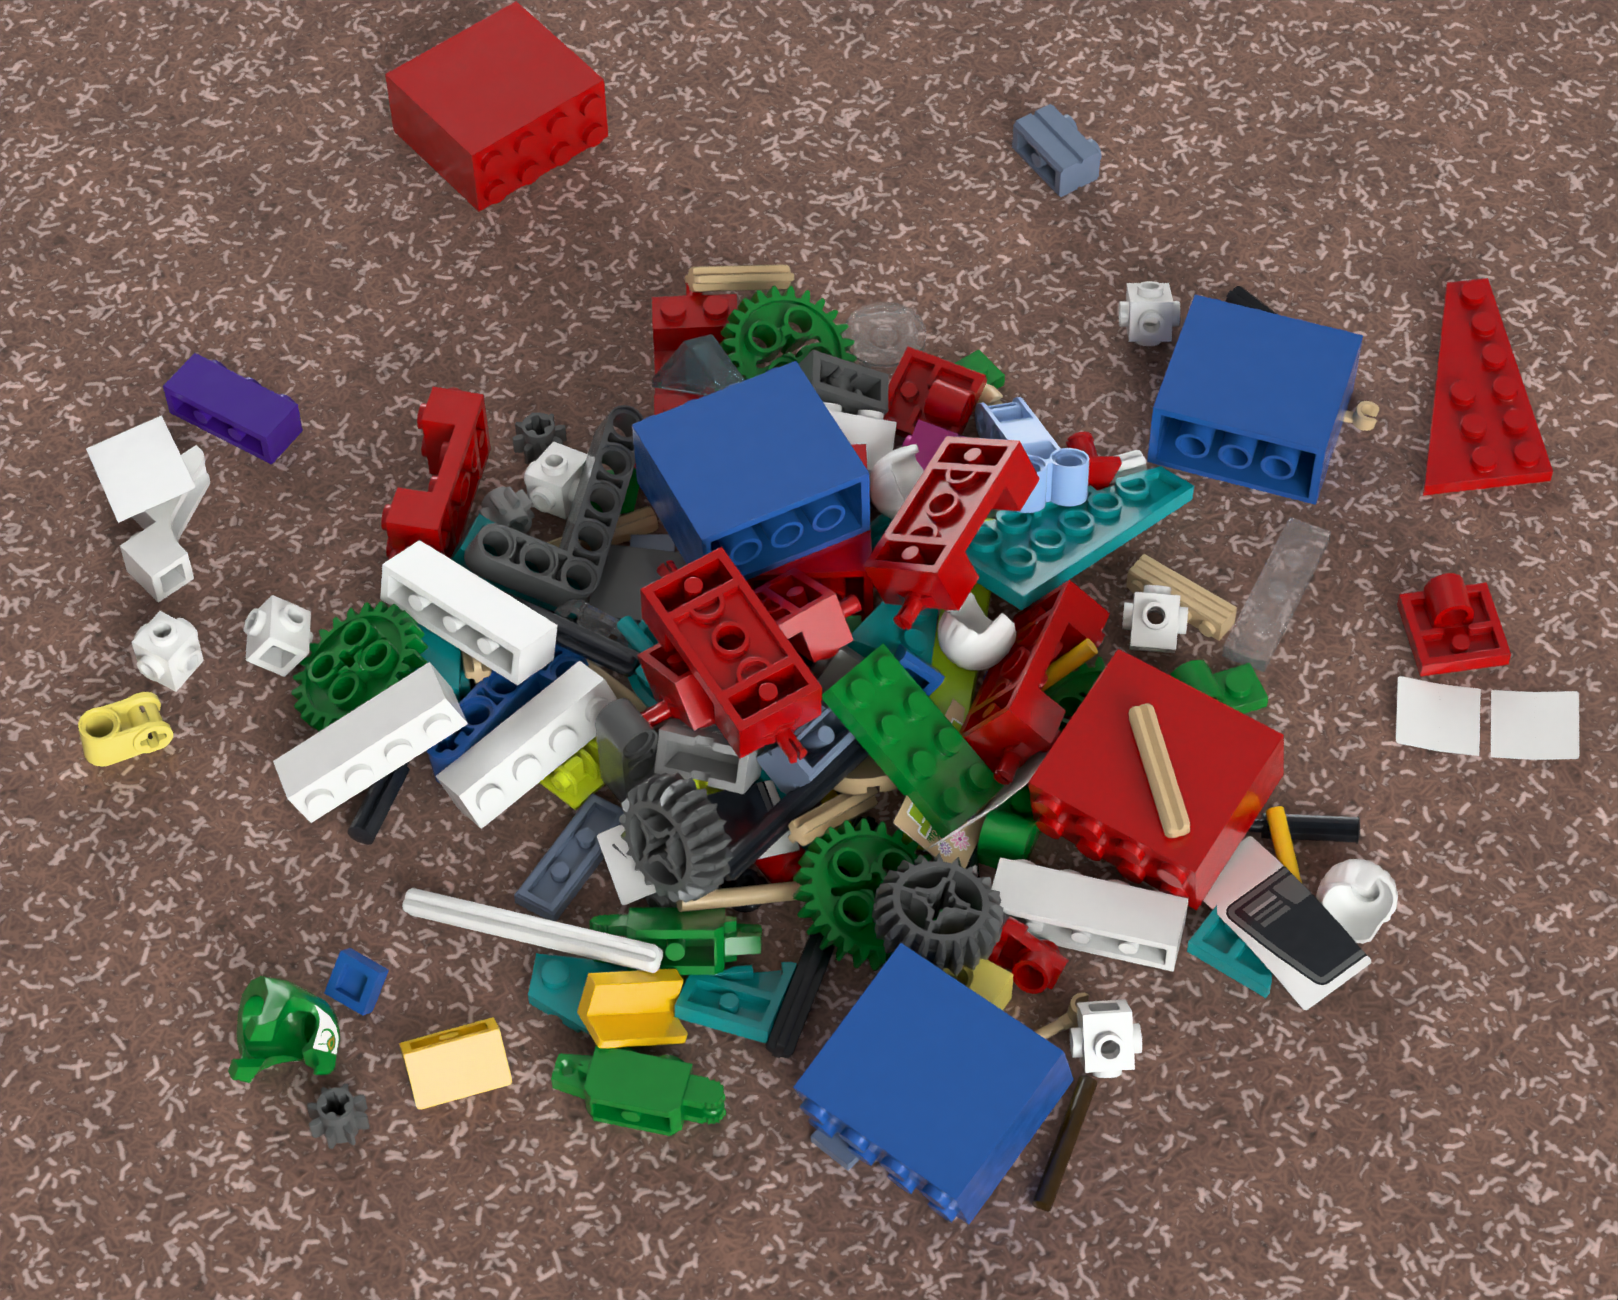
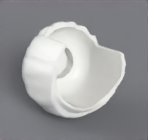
(894, 479)
(972, 638)
(1359, 897)

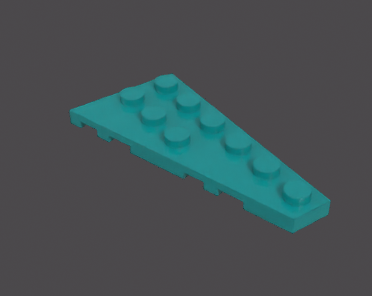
(1038, 551)

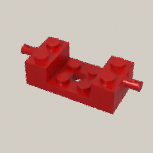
(680, 320)
(457, 452)
(924, 547)
(803, 611)
(756, 689)
(1010, 712)

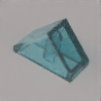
(698, 368)

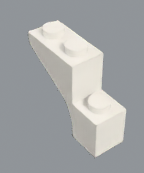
(154, 554)

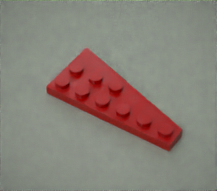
(1480, 411)

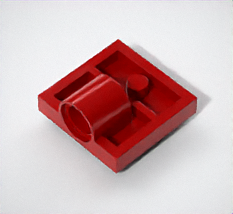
(932, 392)
(1453, 626)

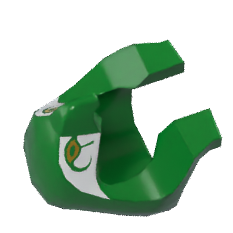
(283, 1025)

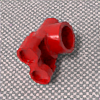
(1032, 961)

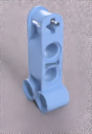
(1061, 471)

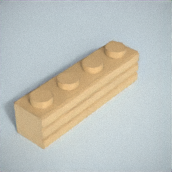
(1205, 610)

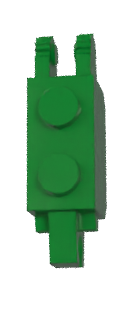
(690, 940)
(639, 1089)

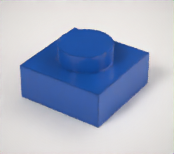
(356, 981)

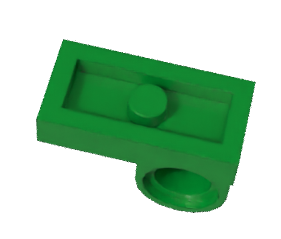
(1234, 687)
(1008, 831)

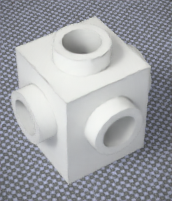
(1149, 313)
(554, 479)
(278, 635)
(1151, 636)
(167, 650)
(1105, 1038)

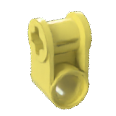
(122, 730)

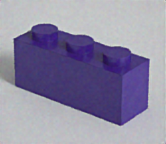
(233, 408)

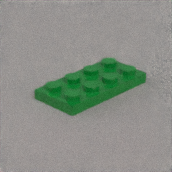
(912, 741)

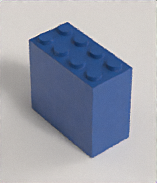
(1254, 399)
(753, 473)
(933, 1085)

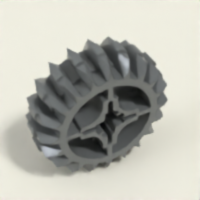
(675, 837)
(913, 898)

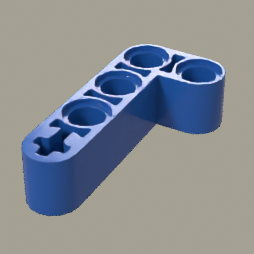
(493, 703)

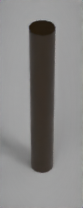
(1064, 1143)

